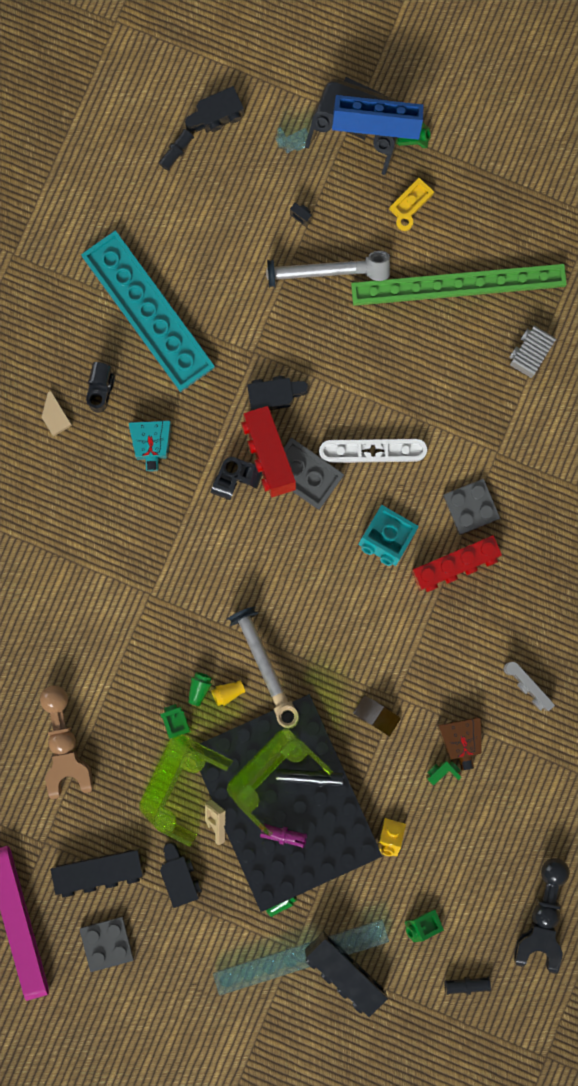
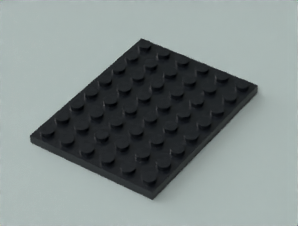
(329, 815)

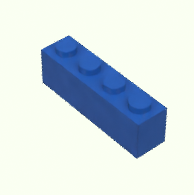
(377, 117)

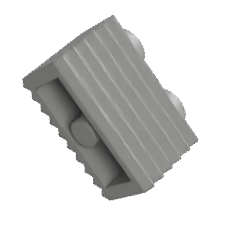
(532, 352)

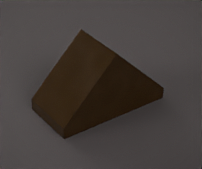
(377, 715)

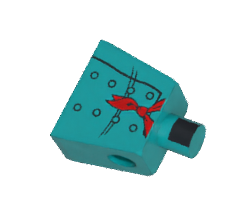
(151, 441)

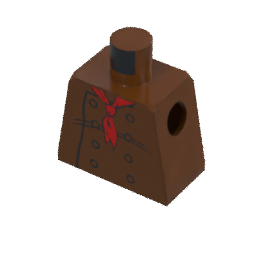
(462, 740)

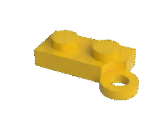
(410, 203)

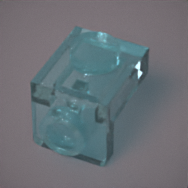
(292, 142)

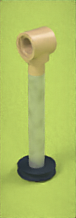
(243, 618)

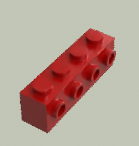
(269, 452)
(456, 563)

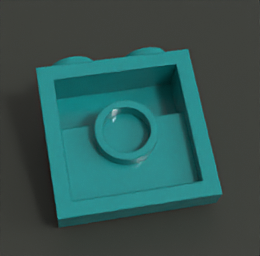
(388, 536)

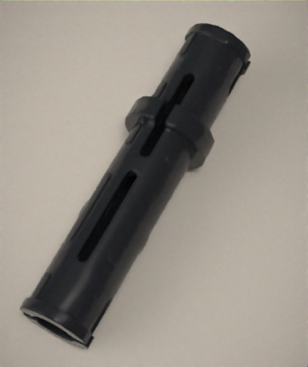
(285, 775)

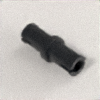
(176, 150)
(467, 985)

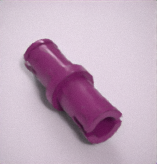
(284, 836)

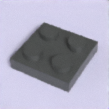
(471, 507)
(106, 944)

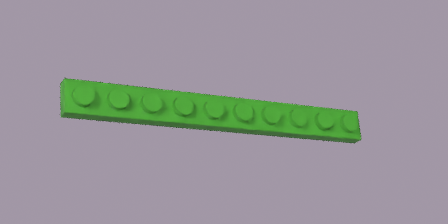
(458, 284)

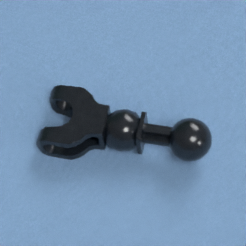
(545, 918)

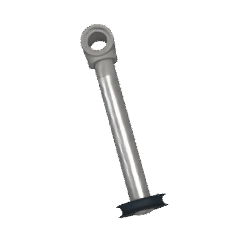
(375, 266)

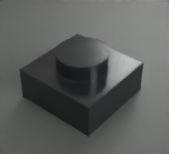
(301, 214)

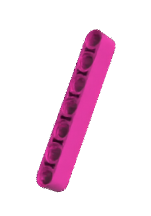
(20, 930)

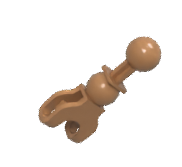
(62, 745)

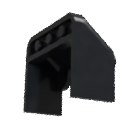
(323, 116)

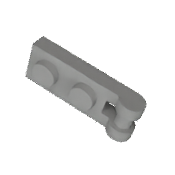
(527, 685)

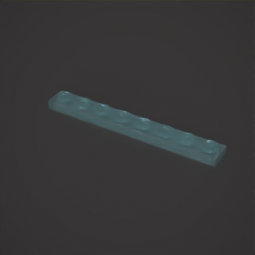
(294, 958)

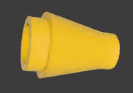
(226, 693)

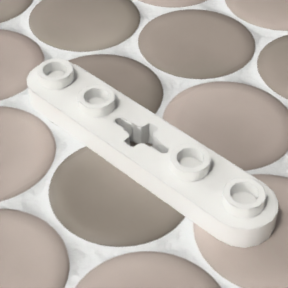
(395, 450)

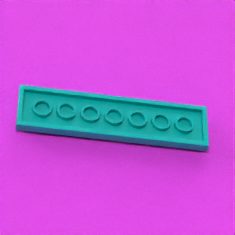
(148, 311)

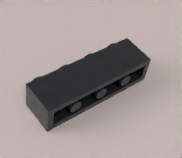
(96, 872)
(345, 974)

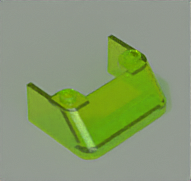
(178, 755)
(243, 785)

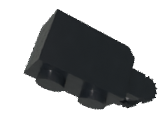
(216, 111)
(275, 393)
(178, 877)

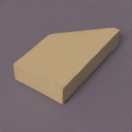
(54, 416)
(216, 819)

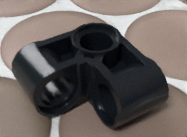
(100, 385)
(226, 482)

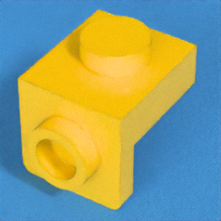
(391, 837)

